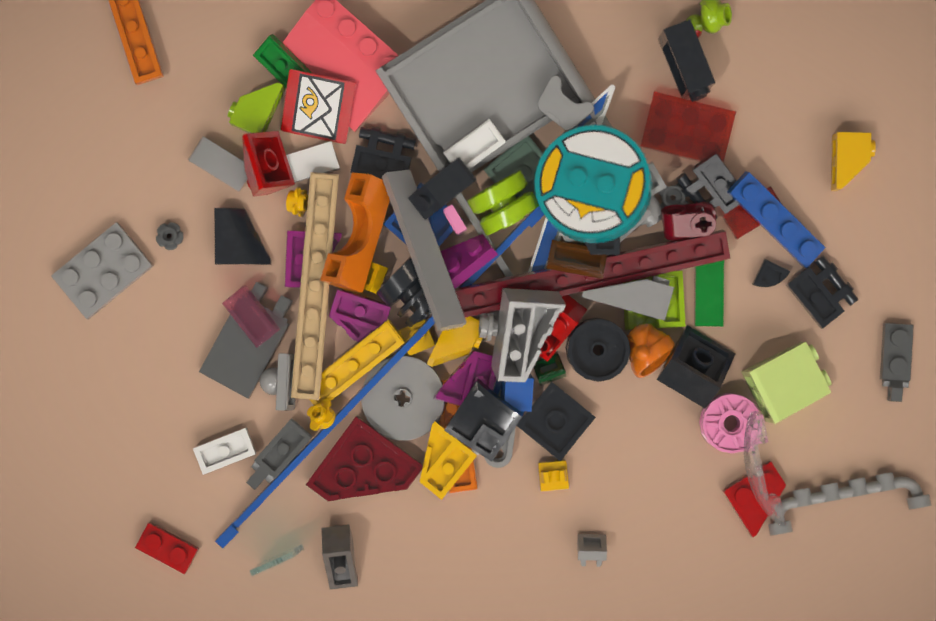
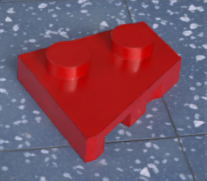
(745, 503)

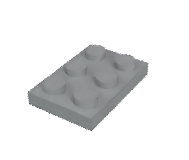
(102, 270)

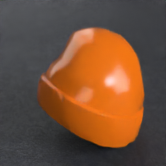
(648, 349)

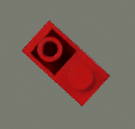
(563, 326)

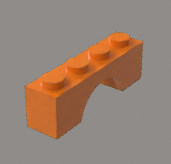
(352, 263)

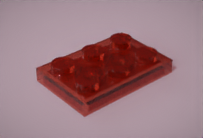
(686, 128)

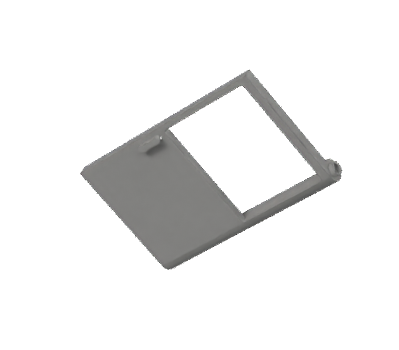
(482, 69)

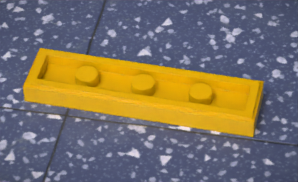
(359, 361)

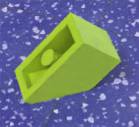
(256, 109)

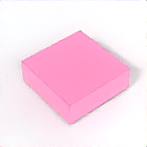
(454, 220)

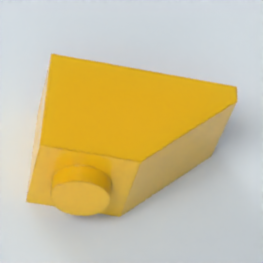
(849, 156)
(456, 343)

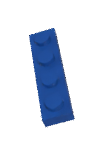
(775, 219)

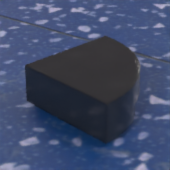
(769, 274)

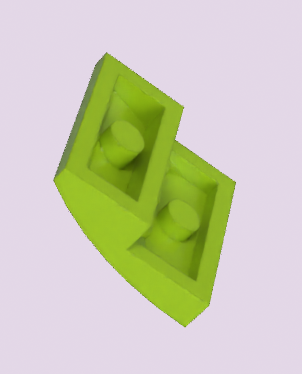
(676, 311)

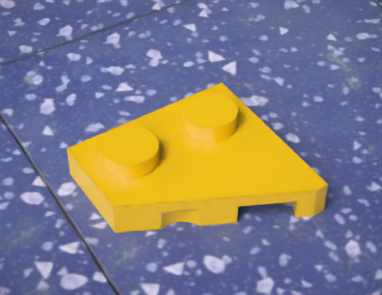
(444, 461)

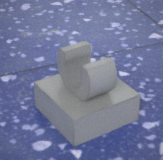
(592, 548)

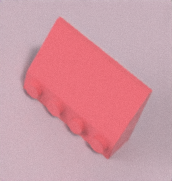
(343, 48)

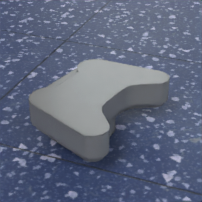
(560, 108)

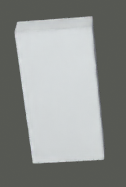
(476, 145)
(314, 159)

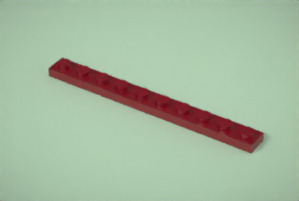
(620, 268)

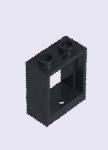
(686, 61)

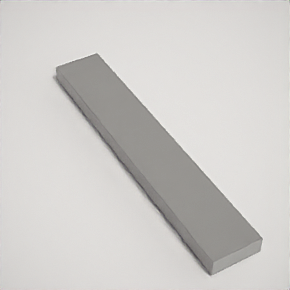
(424, 252)

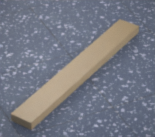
(313, 292)

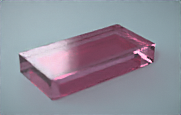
(251, 316)

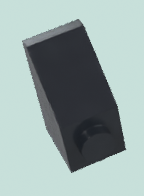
(442, 188)

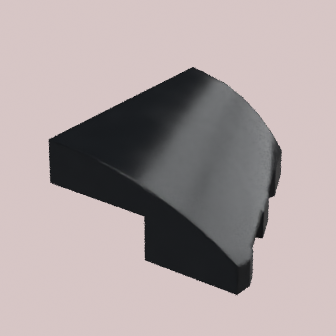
(236, 239)

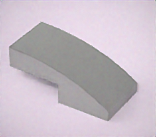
(219, 163)

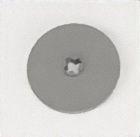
(418, 414)

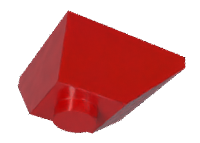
(266, 163)

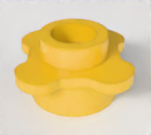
(297, 201)
(321, 415)

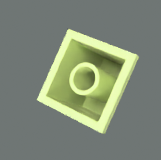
(787, 382)

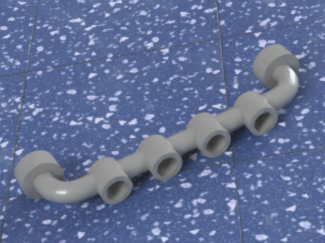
(856, 488)

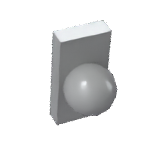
(279, 382)

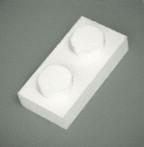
(224, 451)

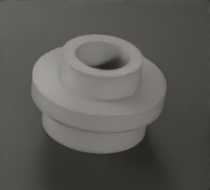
(488, 326)

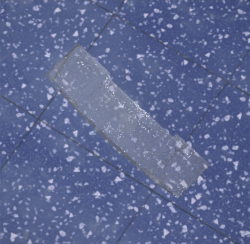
(754, 435)

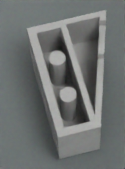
(523, 326)

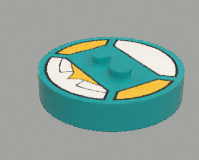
(593, 184)

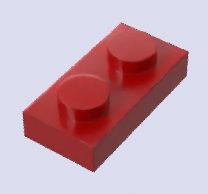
(166, 548)

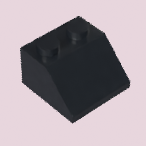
(696, 367)

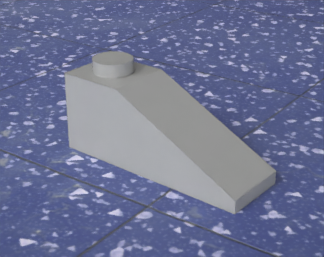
(641, 297)

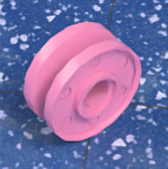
(713, 418)

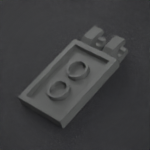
(234, 357)

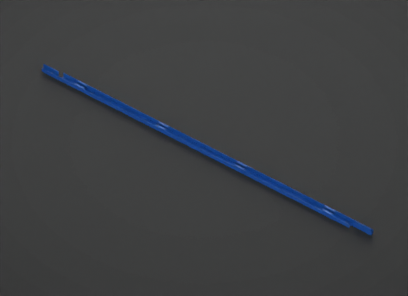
(231, 531)

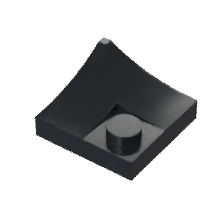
(484, 421)

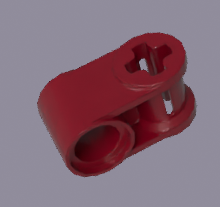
(686, 222)

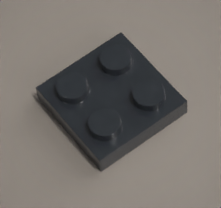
(556, 421)

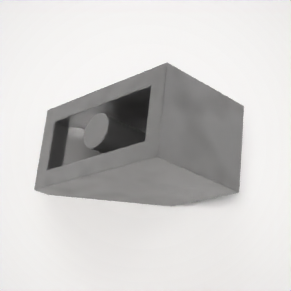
(339, 556)

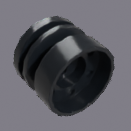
(406, 286)

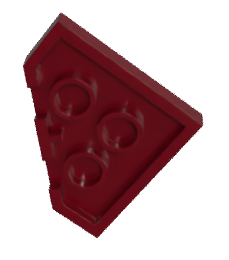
(363, 465)

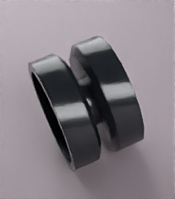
(613, 354)

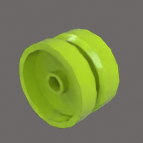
(504, 205)

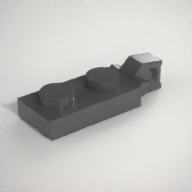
(896, 359)
(279, 453)

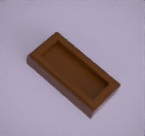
(575, 259)

